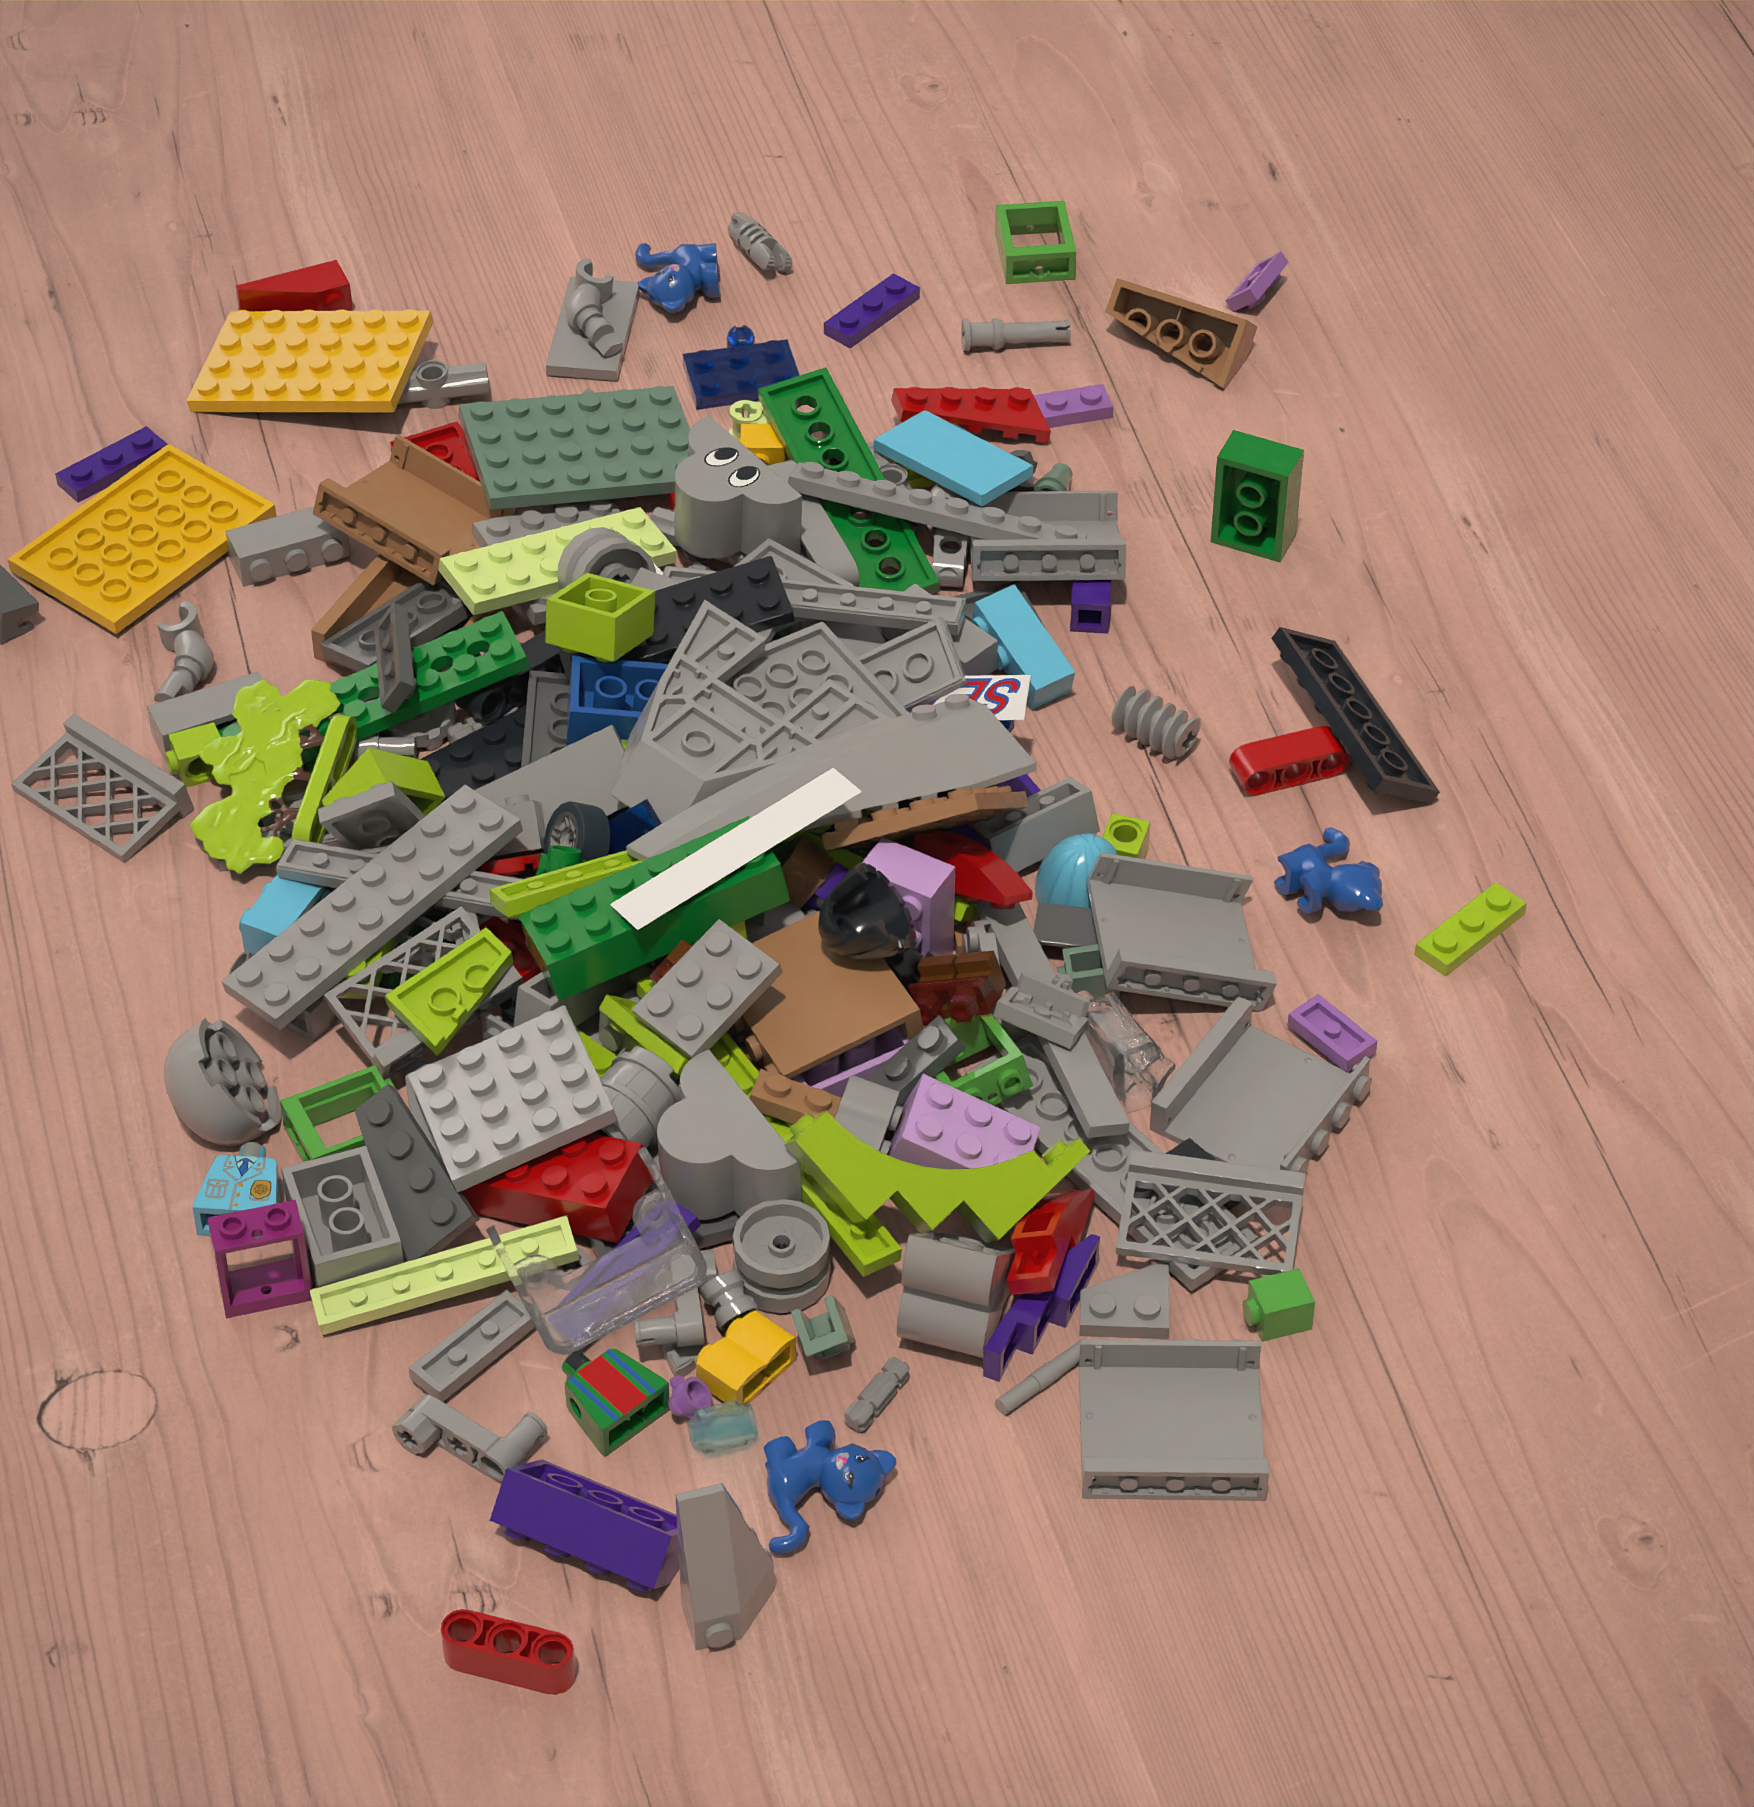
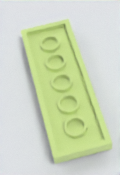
(528, 565)

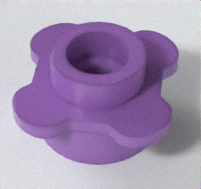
(688, 1396)

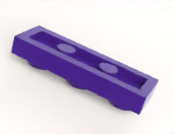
(871, 310)
(109, 464)

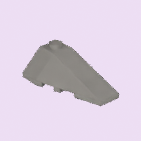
(721, 1567)

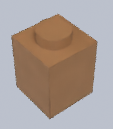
(804, 870)

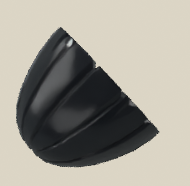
(866, 917)

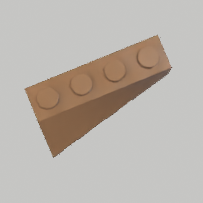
(1195, 334)

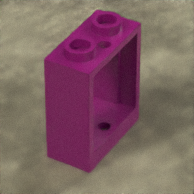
(286, 1279)

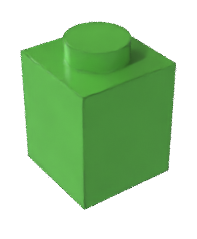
(1279, 1305)

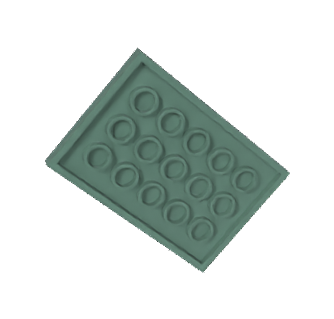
(576, 446)

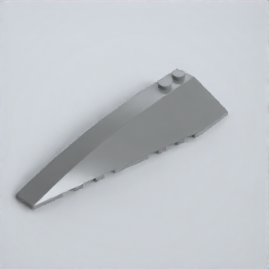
(890, 762)

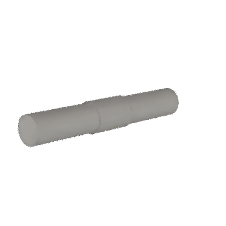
(1039, 1379)

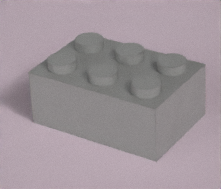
(343, 1216)

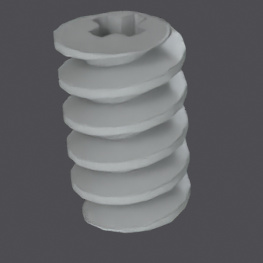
(1155, 723)

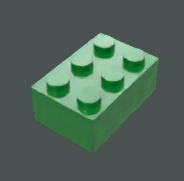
(1256, 495)

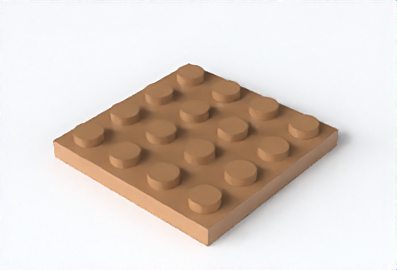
(925, 815)

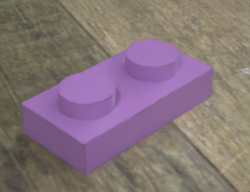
(1260, 278)
(1075, 405)
(1332, 1032)

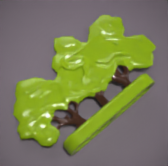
(261, 764)

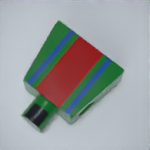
(613, 1397)

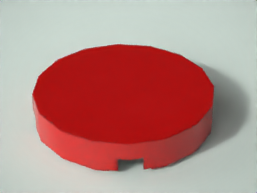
(511, 865)

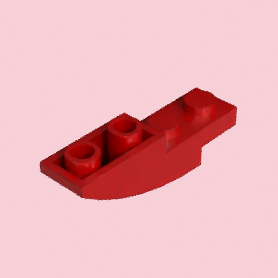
(978, 870)
(1044, 1238)

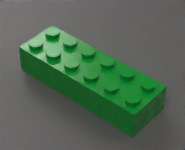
(587, 942)

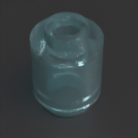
(722, 1426)

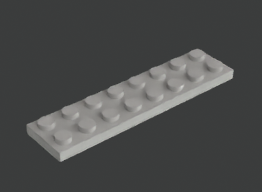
(371, 907)
(1107, 1163)

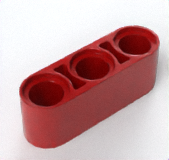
(1288, 760)
(492, 1635)

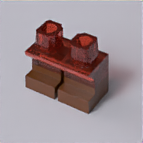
(957, 986)

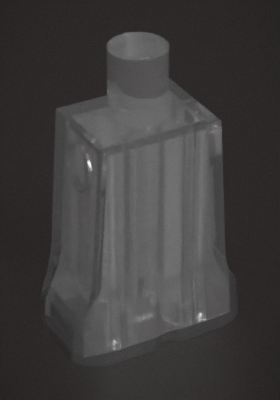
(1125, 1052)

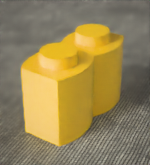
(746, 1358)

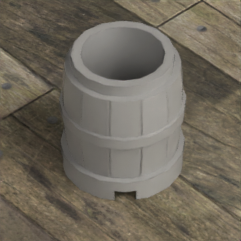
(639, 1094)

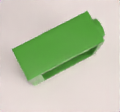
(1020, 263)
(1003, 1076)
(325, 1103)

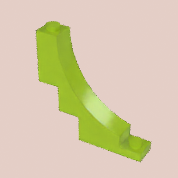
(986, 1196)

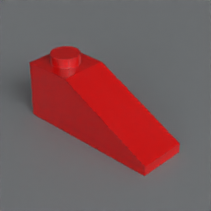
(310, 288)

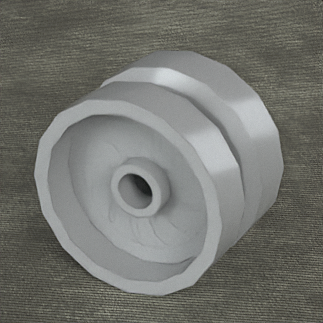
(602, 554)
(782, 1254)

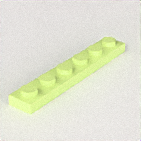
(437, 1276)

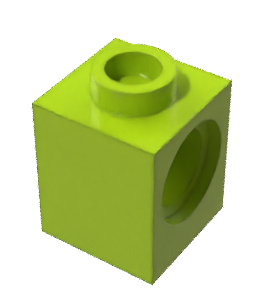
(184, 756)
(1128, 835)

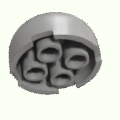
(216, 1085)

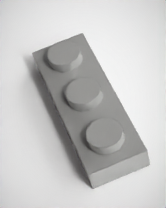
(472, 1346)

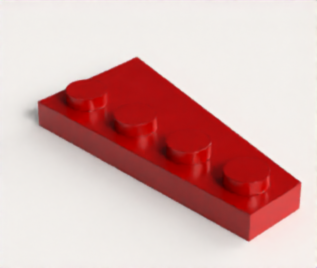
(973, 409)

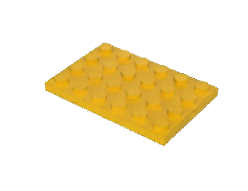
(311, 361)
(139, 538)

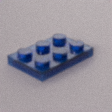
(737, 372)

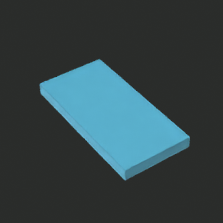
(953, 458)

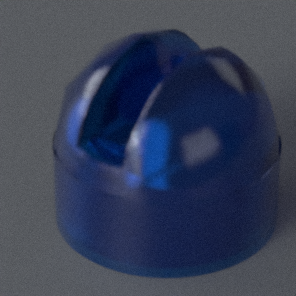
(740, 333)

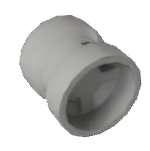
(728, 1298)

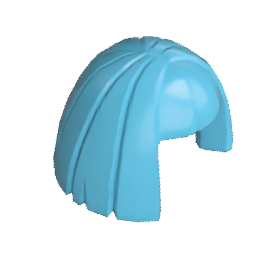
(1066, 869)

